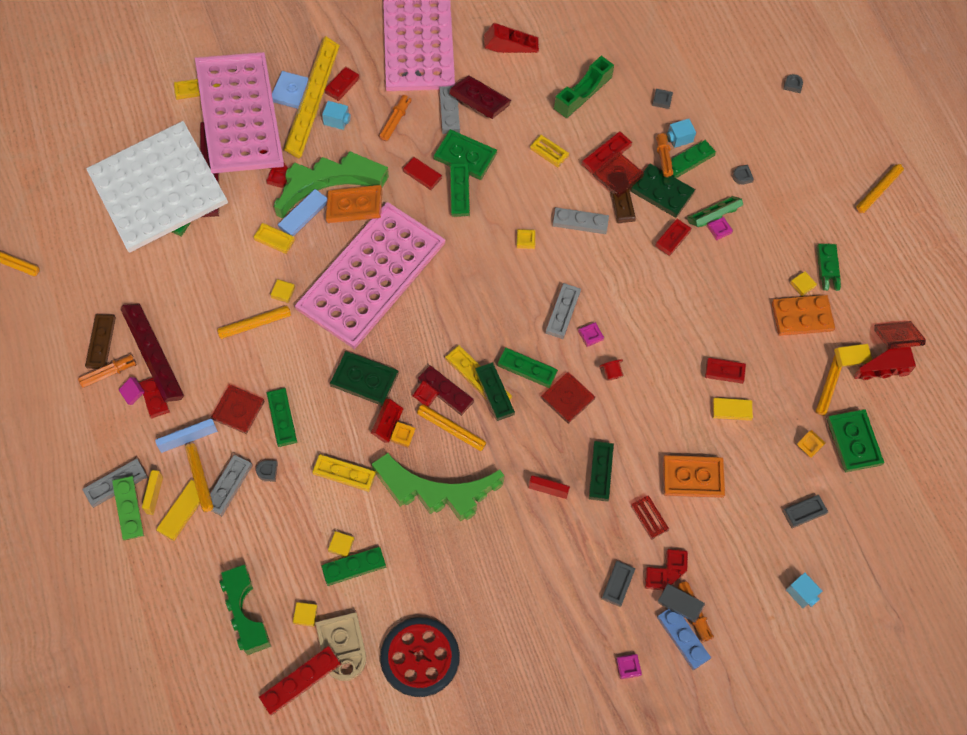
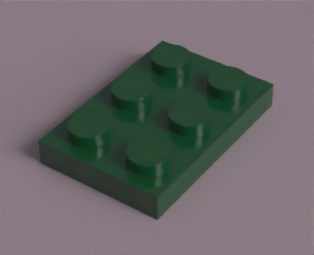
(663, 192)
(364, 378)

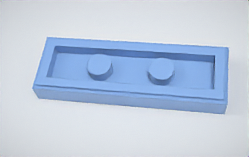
(303, 213)
(186, 435)

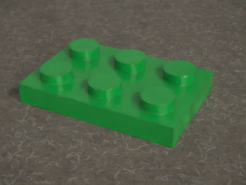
(462, 149)
(855, 440)

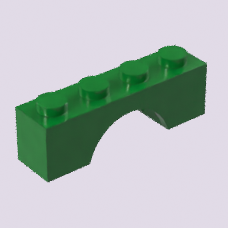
(572, 98)
(252, 634)

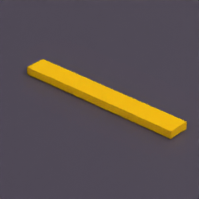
(312, 97)

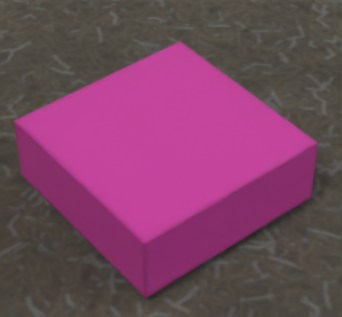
(720, 228)
(591, 334)
(131, 390)
(628, 666)

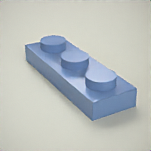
(684, 638)

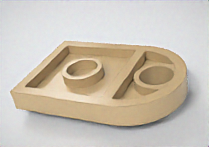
(346, 640)

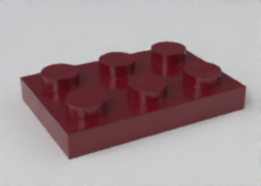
(480, 97)

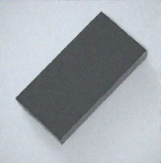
(805, 511)
(618, 583)
(681, 603)

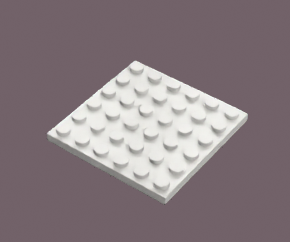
(156, 186)

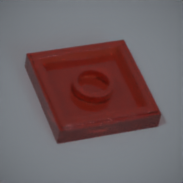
(618, 174)
(899, 334)
(568, 397)
(237, 409)

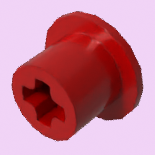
(612, 369)

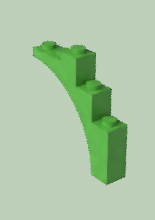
(327, 173)
(434, 495)

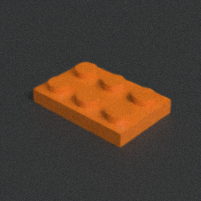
(354, 204)
(803, 315)
(693, 476)

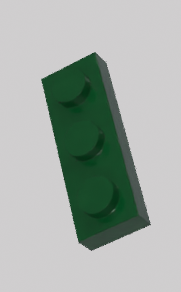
(494, 391)
(601, 471)

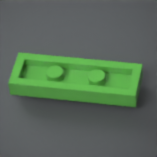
(128, 508)

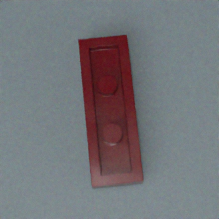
(449, 392)

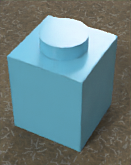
(336, 115)
(681, 133)
(804, 591)

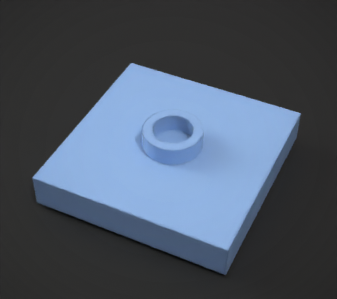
(289, 89)

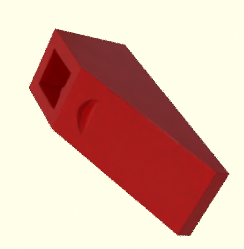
(508, 40)
(891, 362)

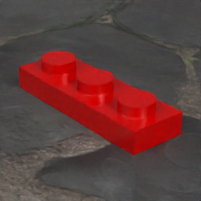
(617, 143)

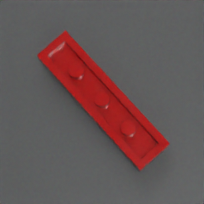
(300, 680)

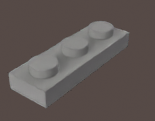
(449, 111)
(580, 220)
(563, 311)
(229, 484)
(103, 489)

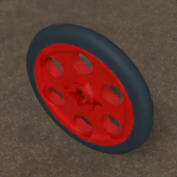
(422, 685)

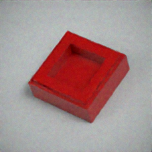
(426, 393)

